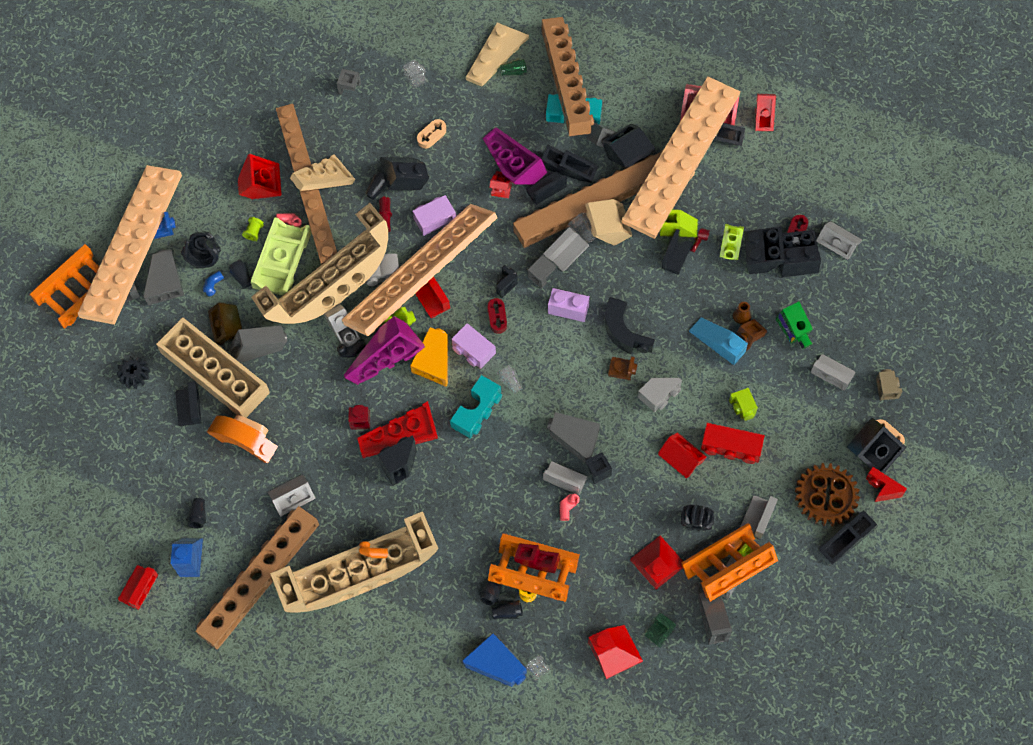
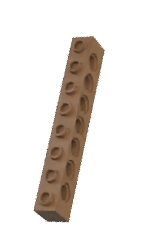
(566, 76)
(217, 635)

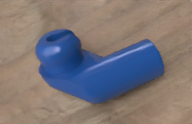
(210, 282)

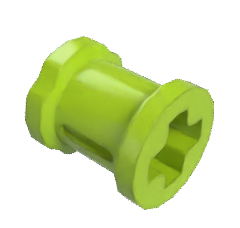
(253, 229)

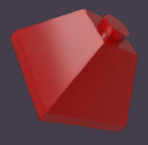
(259, 178)
(657, 562)
(614, 650)

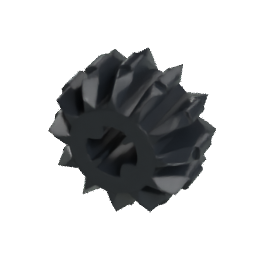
(126, 372)
(697, 517)

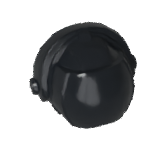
(201, 250)

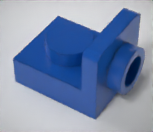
(165, 227)

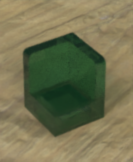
(660, 630)

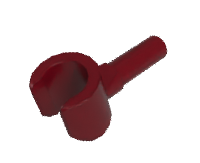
(703, 234)

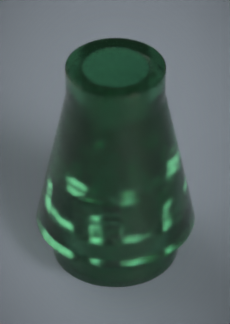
(515, 67)

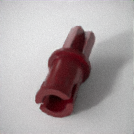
(384, 210)

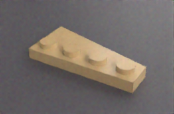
(496, 51)
(322, 175)

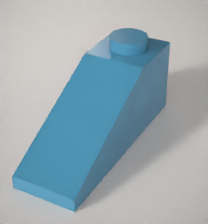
(720, 340)

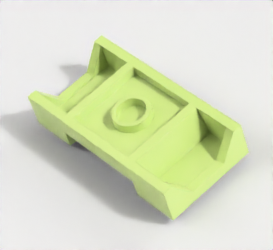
(280, 257)

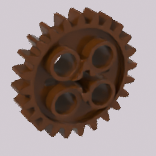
(845, 497)

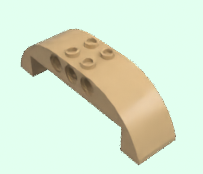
(333, 279)
(353, 573)

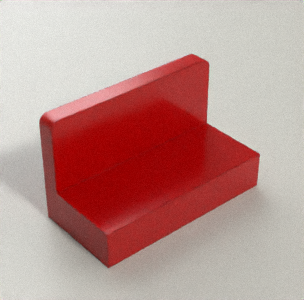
(433, 298)
(681, 455)
(138, 586)

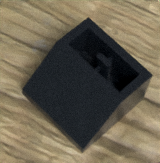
(627, 146)
(764, 249)
(800, 254)
(398, 459)

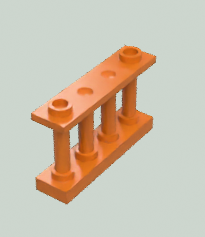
(57, 280)
(737, 572)
(538, 585)

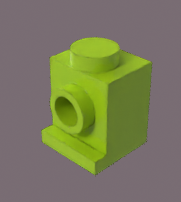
(743, 404)

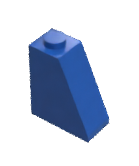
(187, 557)
(496, 662)

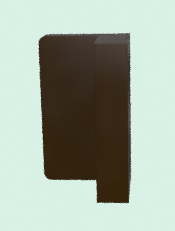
(224, 322)

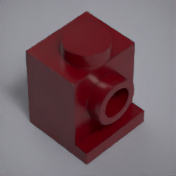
(361, 415)

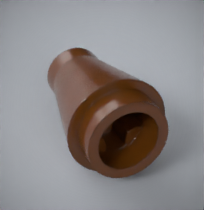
(742, 313)

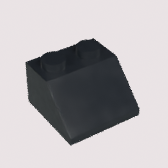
(404, 173)
(876, 446)

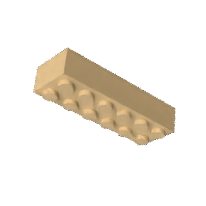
(213, 368)

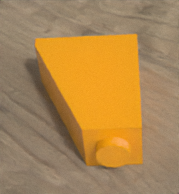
(433, 359)

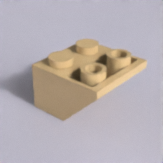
(607, 221)

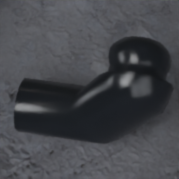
(346, 352)

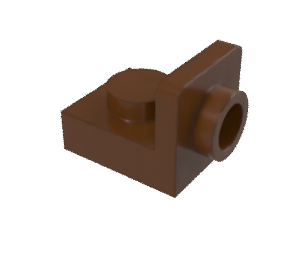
(751, 332)
(622, 368)

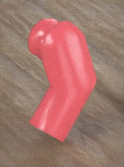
(290, 218)
(566, 505)

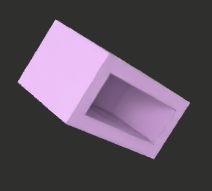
(434, 215)
(568, 305)
(473, 346)

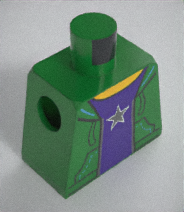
(795, 324)

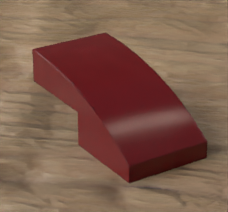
(532, 557)

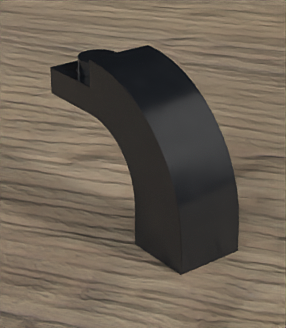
(619, 333)

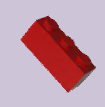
(732, 443)

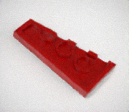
(414, 422)

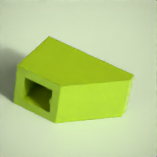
(682, 221)

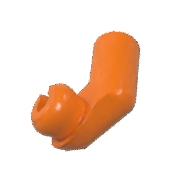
(372, 552)

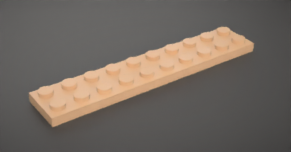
(680, 157)
(129, 245)
(419, 269)

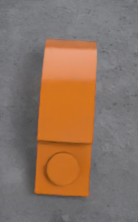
(238, 433)

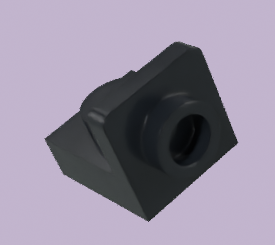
(506, 284)

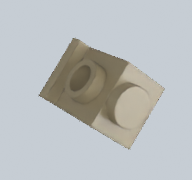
(888, 385)

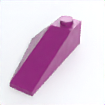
(513, 159)
(389, 345)

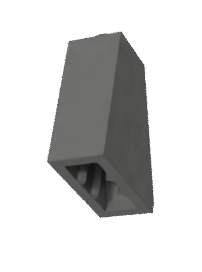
(163, 279)
(257, 342)
(574, 434)
(714, 619)

